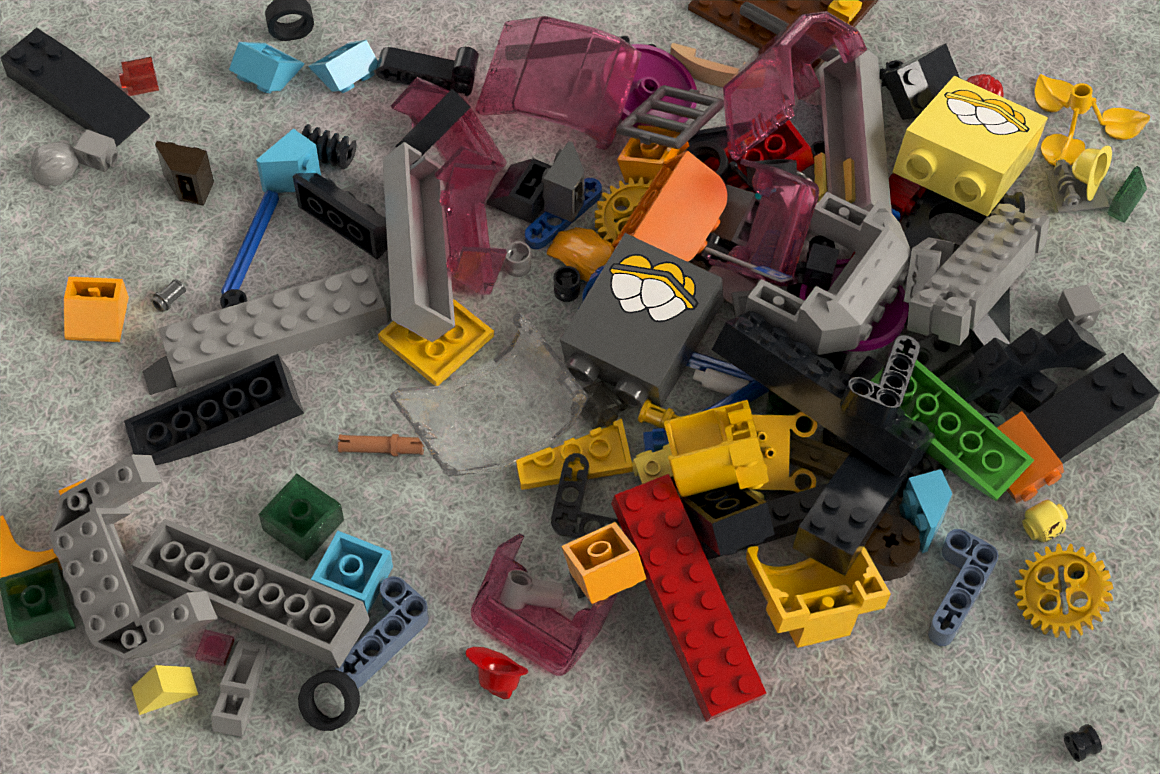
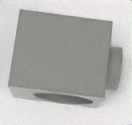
(96, 151)

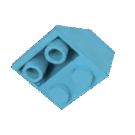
(925, 504)

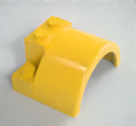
(715, 450)
(816, 600)

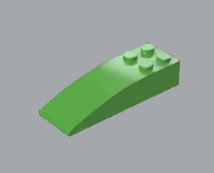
(963, 438)

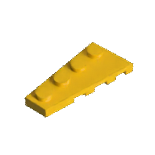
(604, 449)

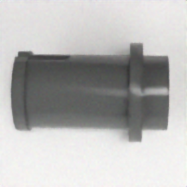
(168, 295)

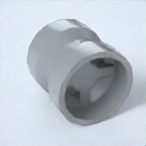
(518, 259)

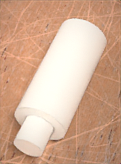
(719, 381)

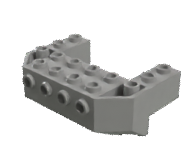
(858, 296)
(100, 571)

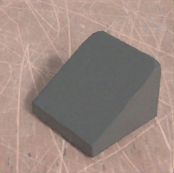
(159, 376)

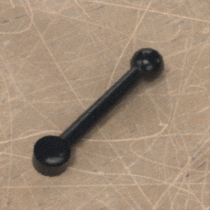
(733, 166)

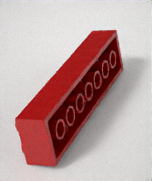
(688, 598)

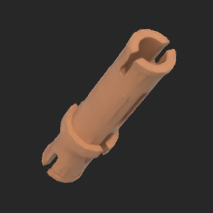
(380, 444)

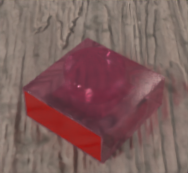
(214, 648)

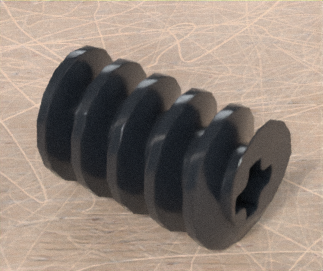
(331, 149)

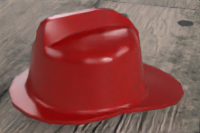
(496, 671)

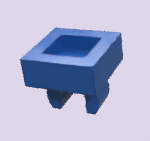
(655, 439)

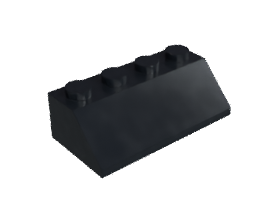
(342, 212)

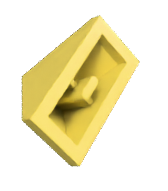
(163, 687)

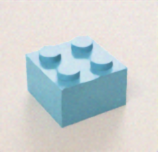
(354, 568)

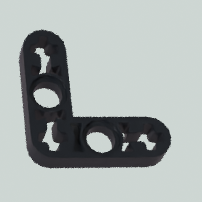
(573, 509)

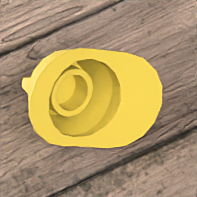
(1092, 167)

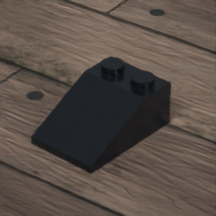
(920, 80)

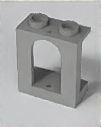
(925, 262)

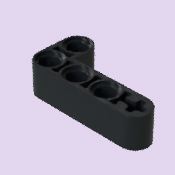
(405, 66)
(881, 401)

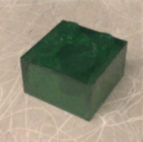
(301, 517)
(36, 603)

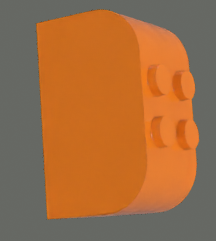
(679, 208)

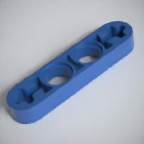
(551, 231)

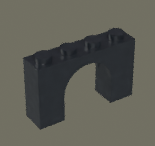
(929, 206)

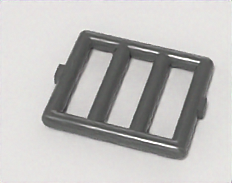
(686, 130)

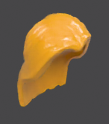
(581, 250)

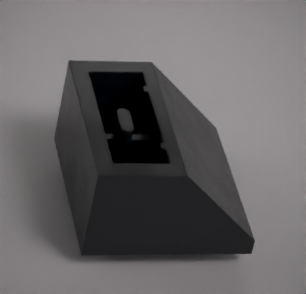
(520, 190)

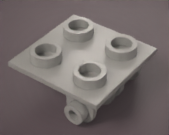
(1070, 192)

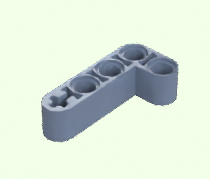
(961, 593)
(377, 637)

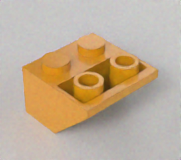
(94, 309)

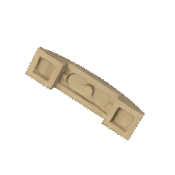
(702, 69)

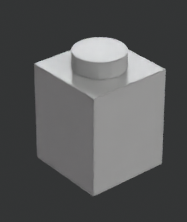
(1079, 306)

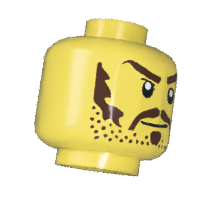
(1045, 521)

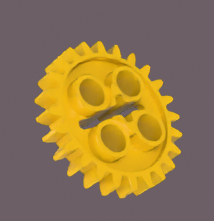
(626, 196)
(1091, 586)

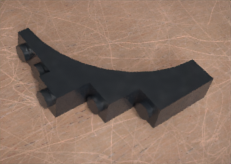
(1031, 352)

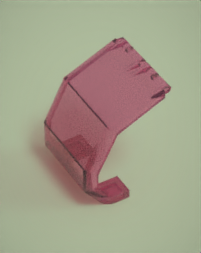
(560, 75)
(765, 85)

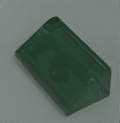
(1128, 196)

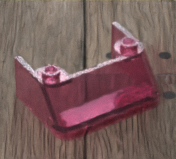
(464, 142)
(779, 222)
(470, 253)
(535, 630)

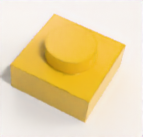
(845, 9)

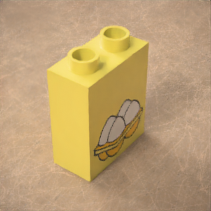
(969, 145)

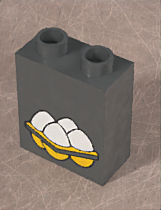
(641, 322)

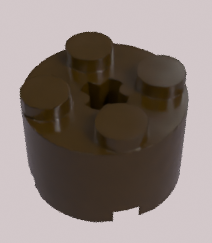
(893, 547)

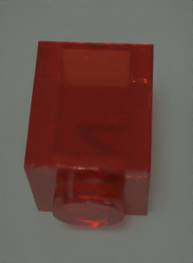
(139, 76)

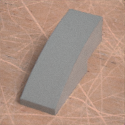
(239, 688)

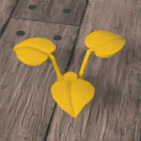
(1055, 93)

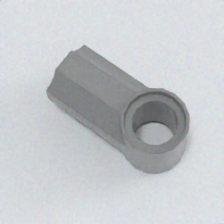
(523, 589)

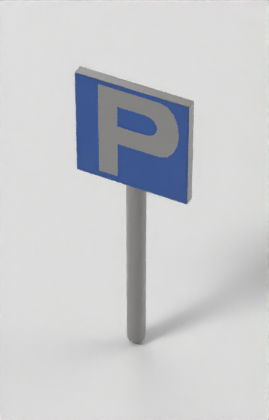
(763, 270)

